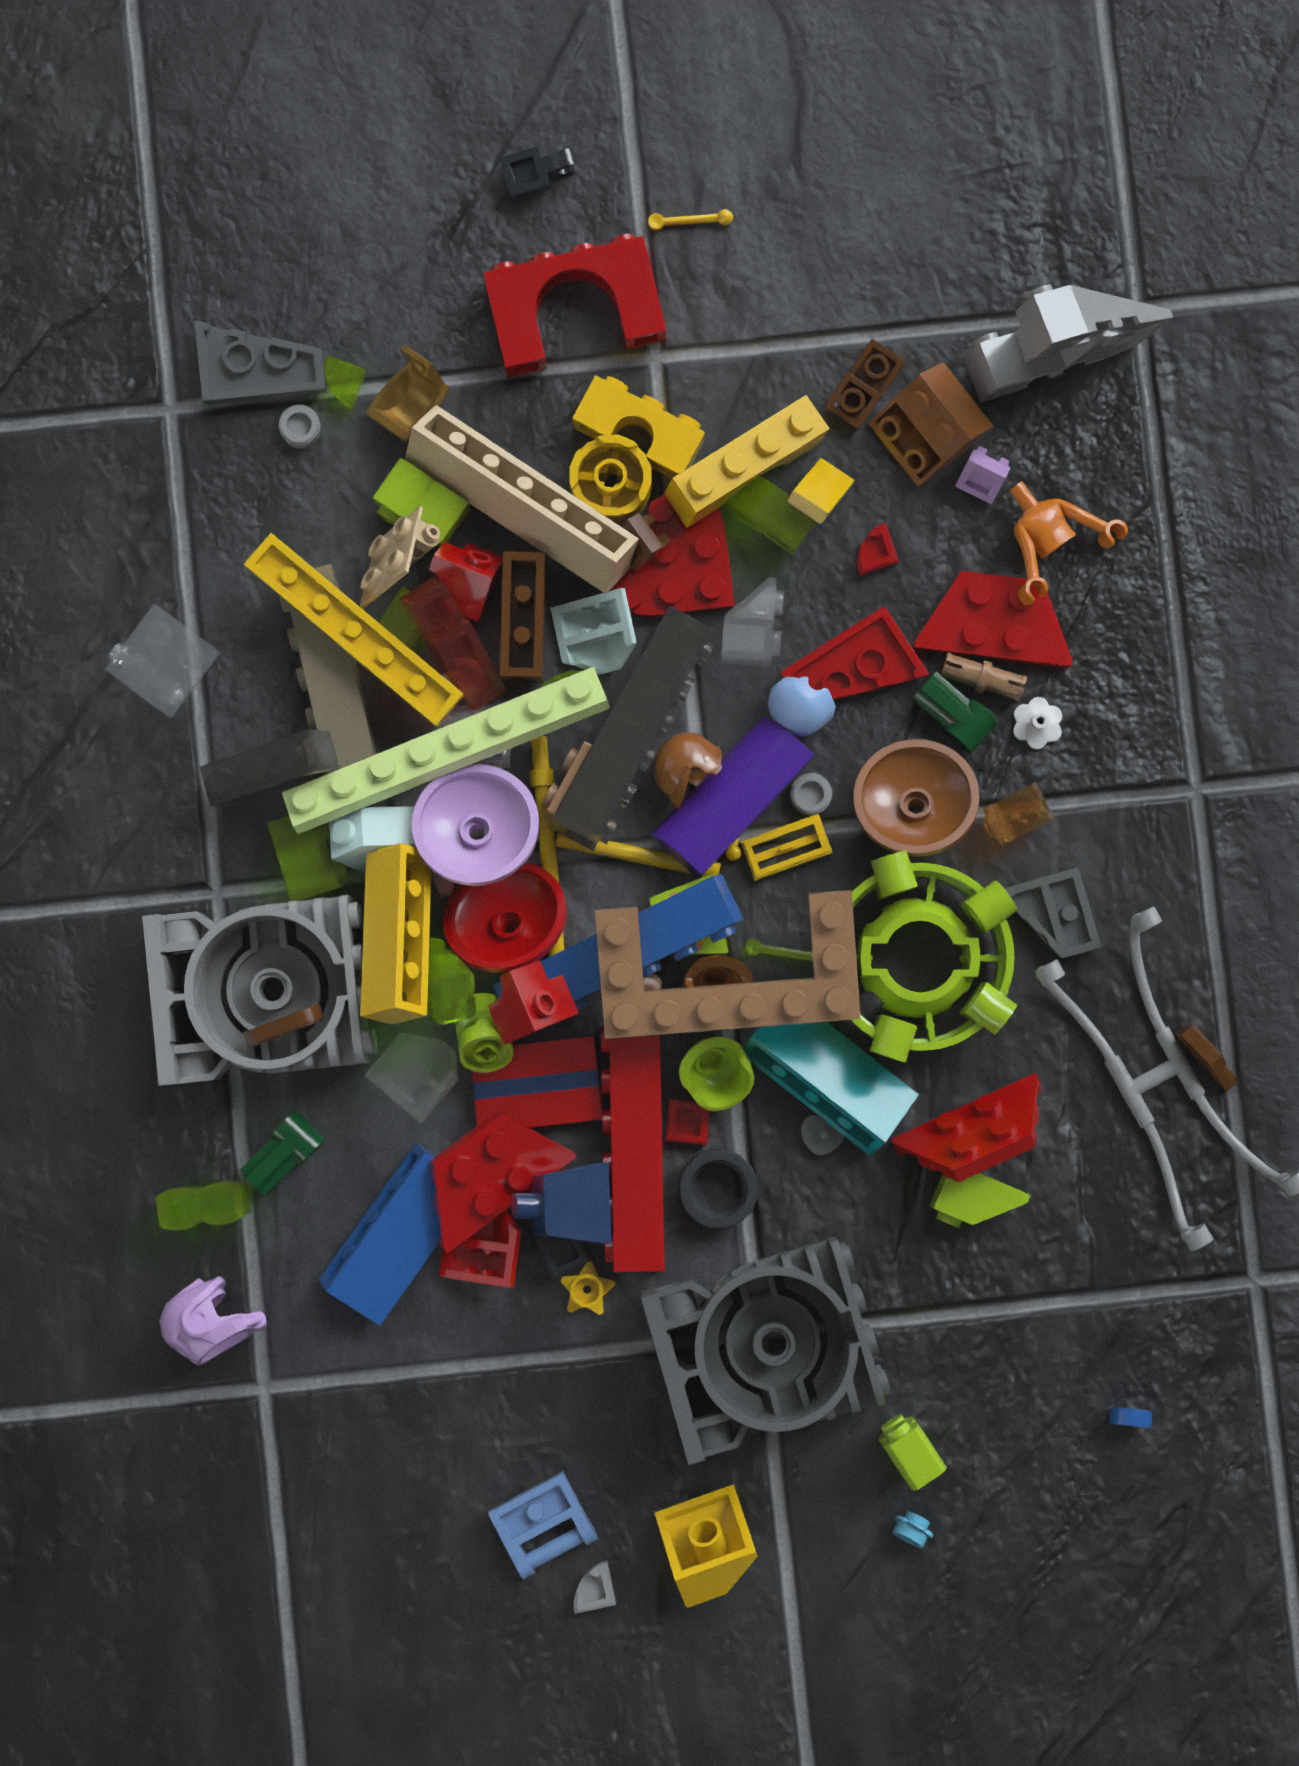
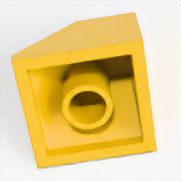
(706, 1544)

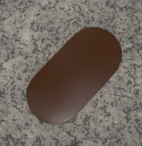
(283, 1025)

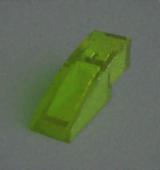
(767, 511)

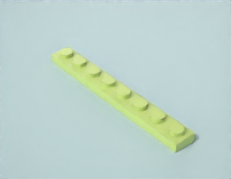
(445, 750)

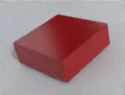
(687, 1122)

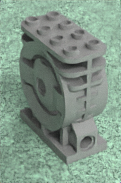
(322, 924)

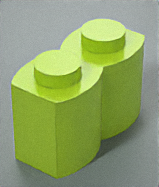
(410, 488)
(911, 1451)

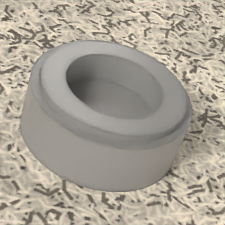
(300, 426)
(810, 794)

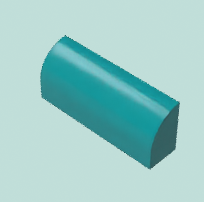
(833, 1079)

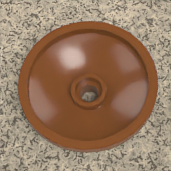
(918, 775)

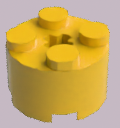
(612, 456)

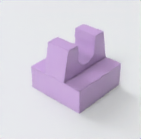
(983, 475)

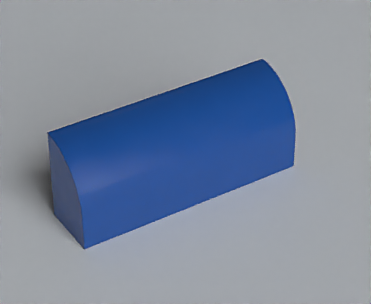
(388, 1241)

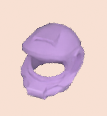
(195, 1328)

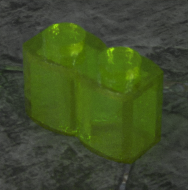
(212, 1204)

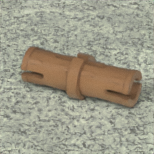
(983, 677)

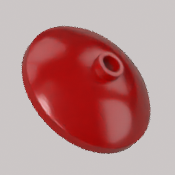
(481, 915)

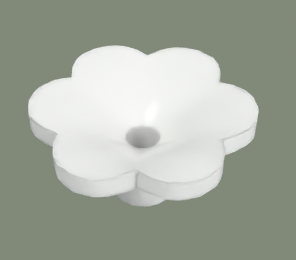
(1028, 728)

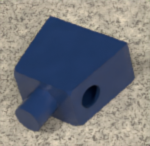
(569, 1204)

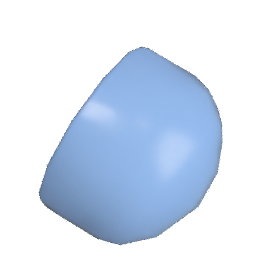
(799, 706)

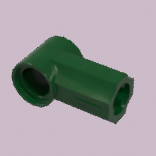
(963, 720)
(289, 1146)

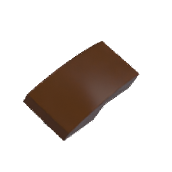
(865, 384)

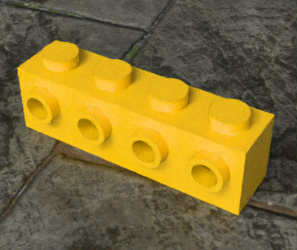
(395, 935)

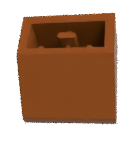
(930, 423)

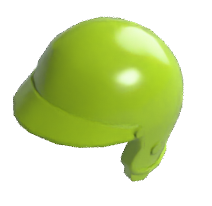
(717, 1073)

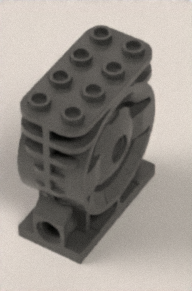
(842, 1384)

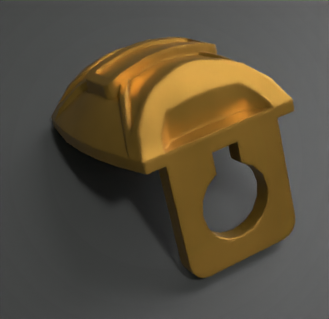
(408, 395)

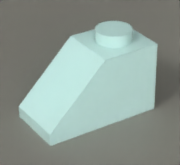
(369, 831)

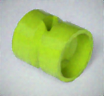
(480, 1041)

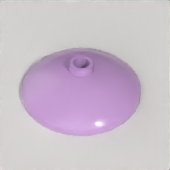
(471, 801)

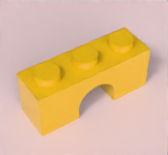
(610, 408)

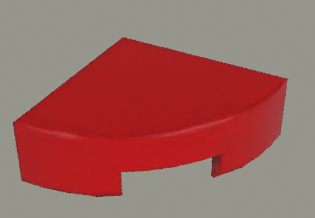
(876, 551)

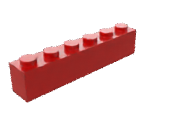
(635, 1153)

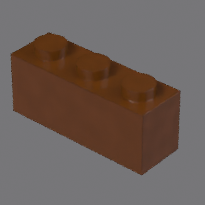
(523, 617)

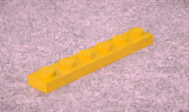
(353, 630)

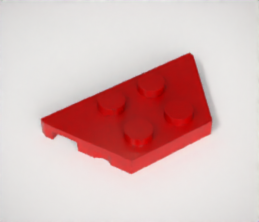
(990, 622)
(978, 1132)
(483, 1172)

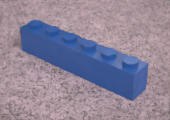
(665, 930)

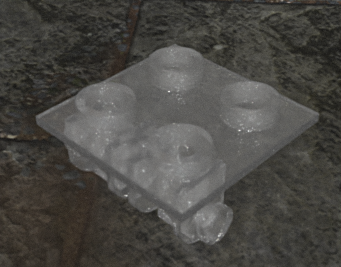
(162, 660)

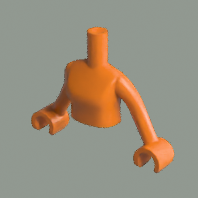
(1045, 530)

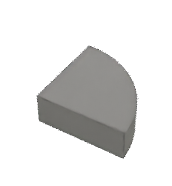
(595, 1589)

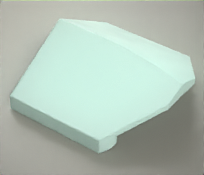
(595, 631)

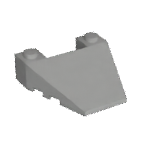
(1056, 333)

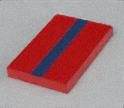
(543, 1084)

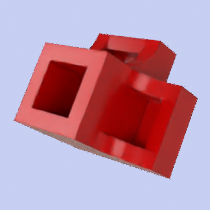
(468, 575)
(530, 1002)

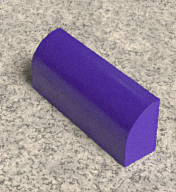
(732, 800)

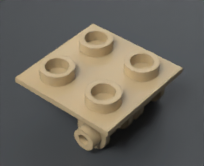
(396, 552)

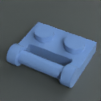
(536, 1513)

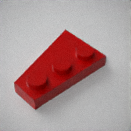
(861, 659)

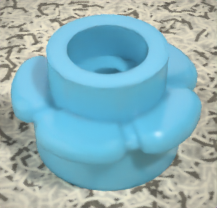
(912, 1529)

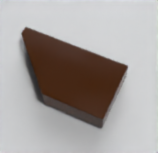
(1206, 1055)

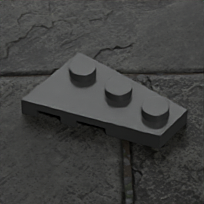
(255, 367)

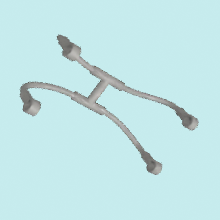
(1176, 1065)

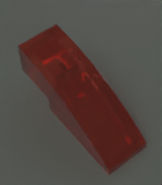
(453, 642)

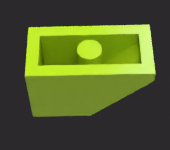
(974, 1199)

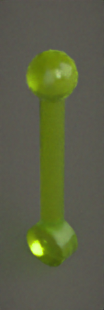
(754, 947)

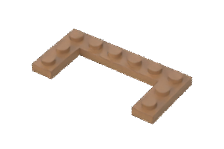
(636, 1012)

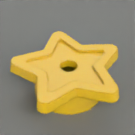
(592, 1300)

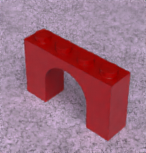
(616, 267)

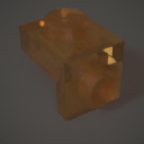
(1017, 814)

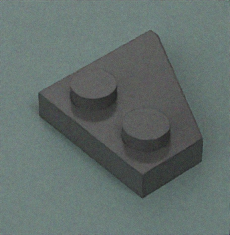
(1058, 912)

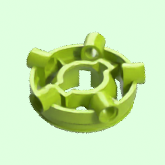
(987, 911)

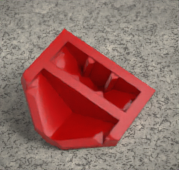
(487, 1255)

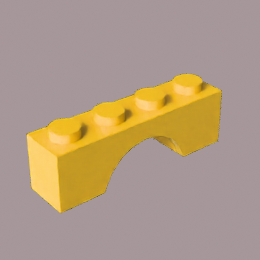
(736, 464)

